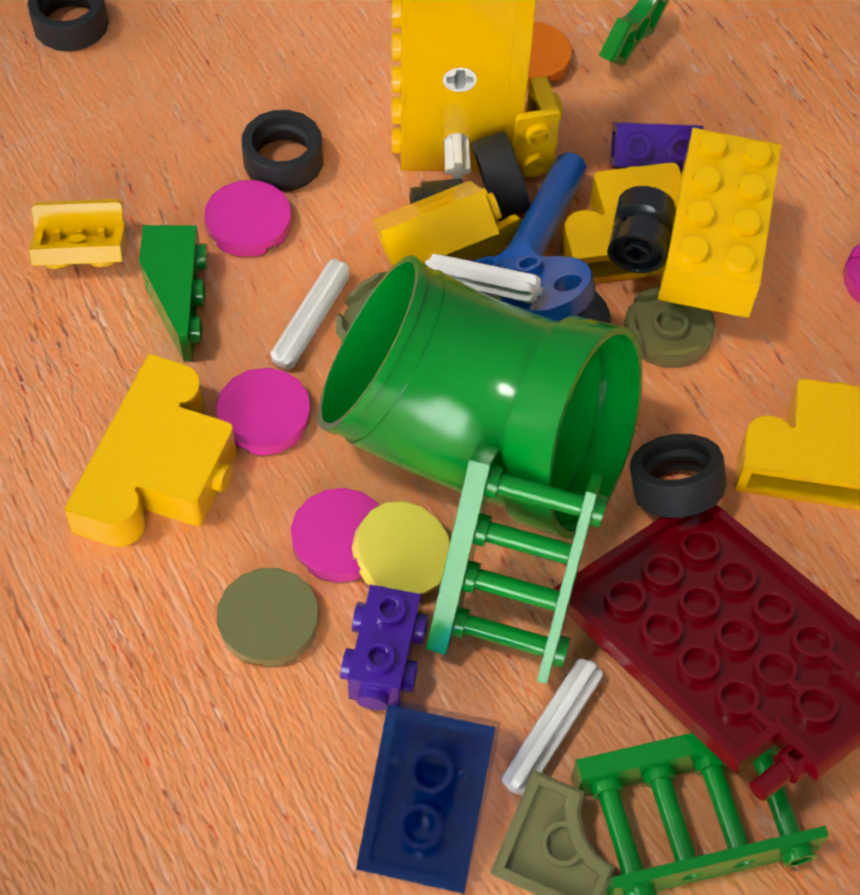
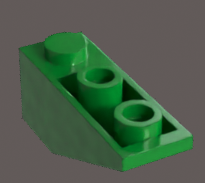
(171, 275)

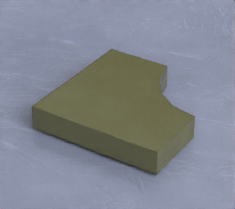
(548, 845)

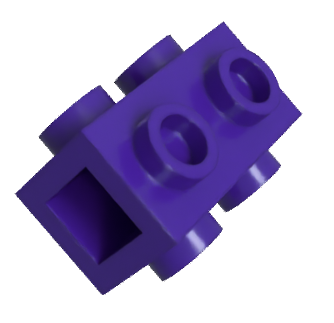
(649, 143)
(381, 659)

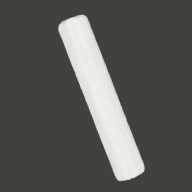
(490, 278)
(310, 314)
(553, 725)

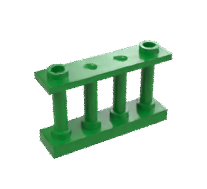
(476, 528)
(657, 767)

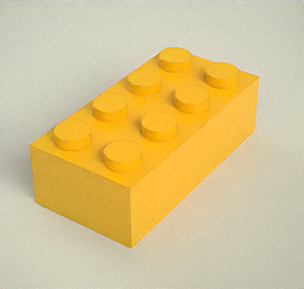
(721, 223)

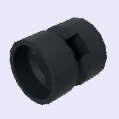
(641, 229)

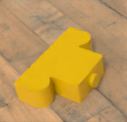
(589, 231)
(809, 455)
(154, 458)

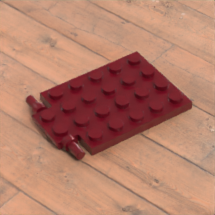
(729, 643)

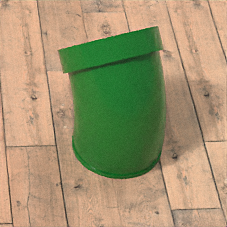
(451, 367)

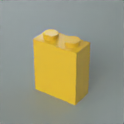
(439, 223)

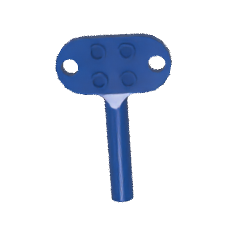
(565, 280)

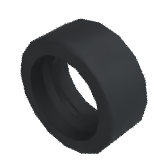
(69, 34)
(282, 126)
(501, 173)
(681, 496)

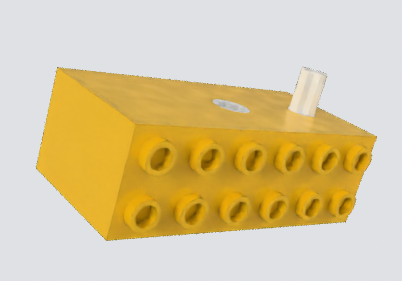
(457, 78)

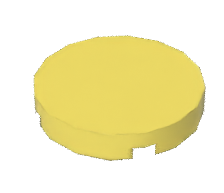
(401, 548)

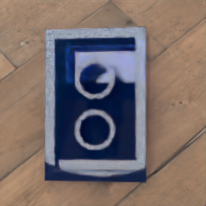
(428, 795)

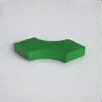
(631, 29)

